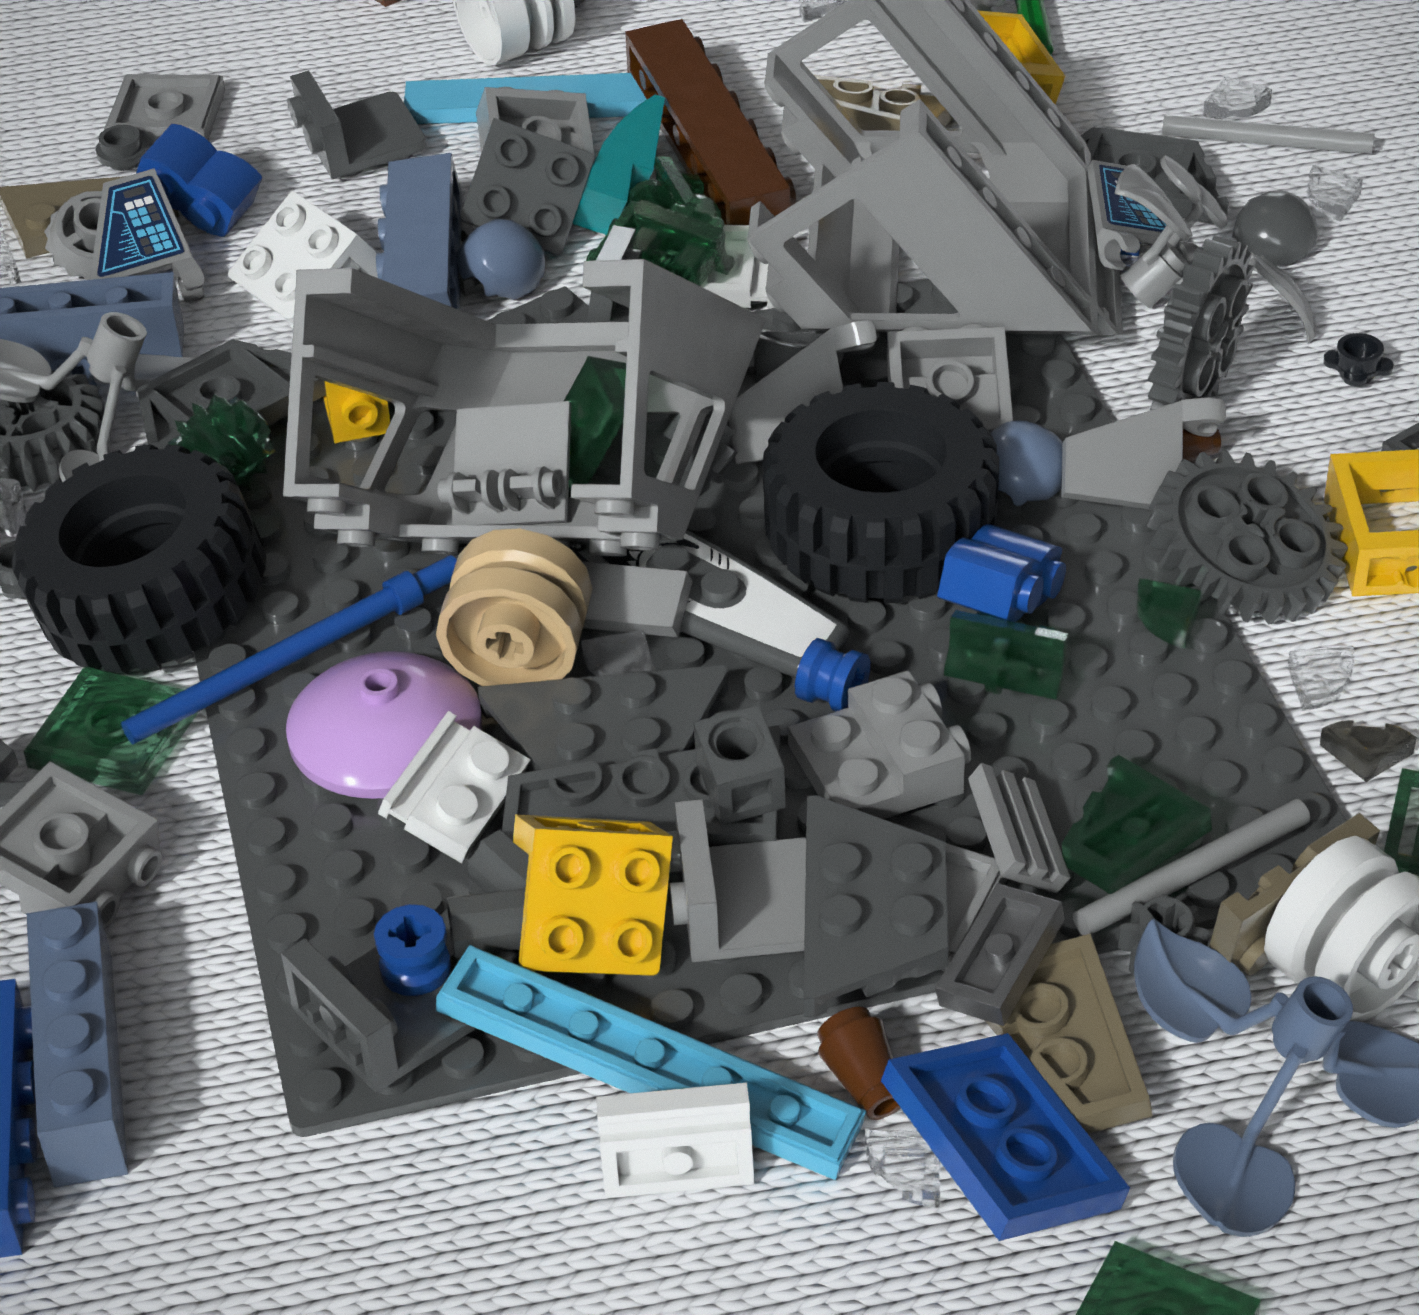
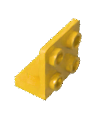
(593, 894)

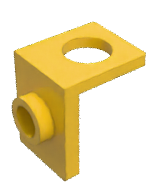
(354, 414)

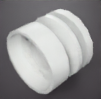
(508, 27)

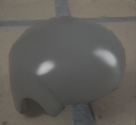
(1277, 227)

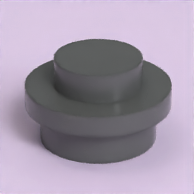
(120, 147)

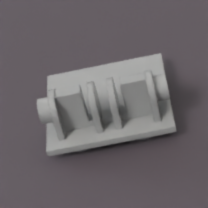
(510, 465)

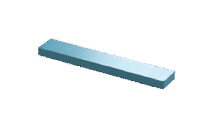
(459, 98)
(644, 1056)

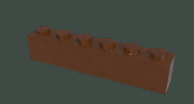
(706, 122)

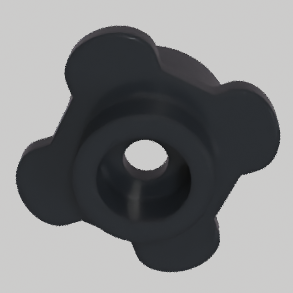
(1358, 359)

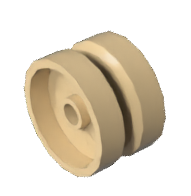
(514, 608)

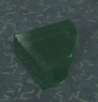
(1168, 610)

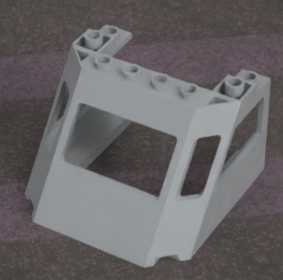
(997, 247)
(365, 334)

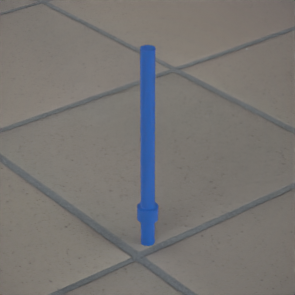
(398, 595)

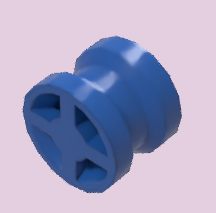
(830, 673)
(412, 950)

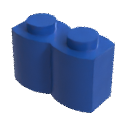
(199, 181)
(1001, 573)

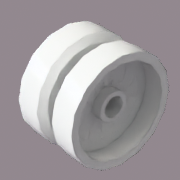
(1350, 923)

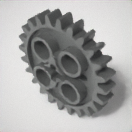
(1202, 323)
(1247, 537)

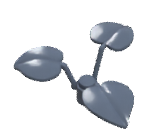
(1198, 990)

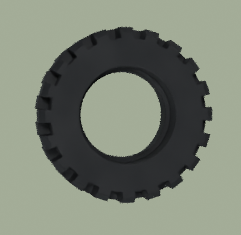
(867, 441)
(139, 559)

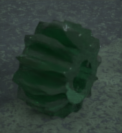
(230, 435)

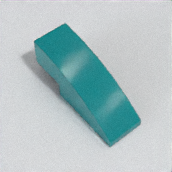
(621, 163)

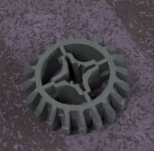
(45, 430)

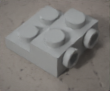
(548, 113)
(959, 363)
(883, 749)
(74, 844)

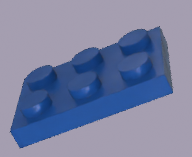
(1004, 1136)

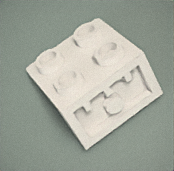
(294, 240)

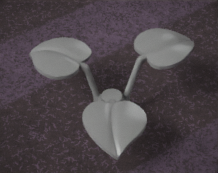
(1162, 264)
(112, 359)

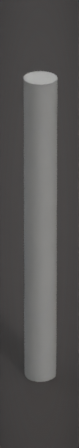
(1268, 134)
(1192, 866)

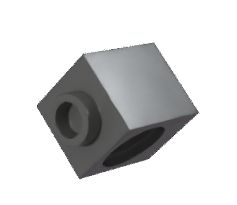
(739, 764)

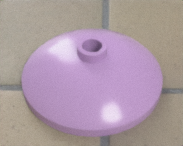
(370, 718)

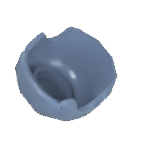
(502, 259)
(1028, 461)

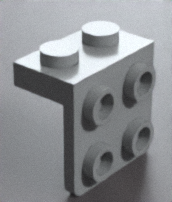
(736, 895)

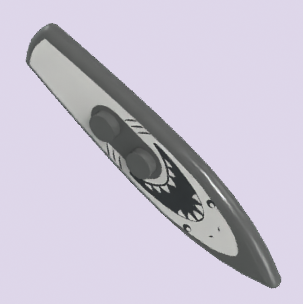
(736, 603)

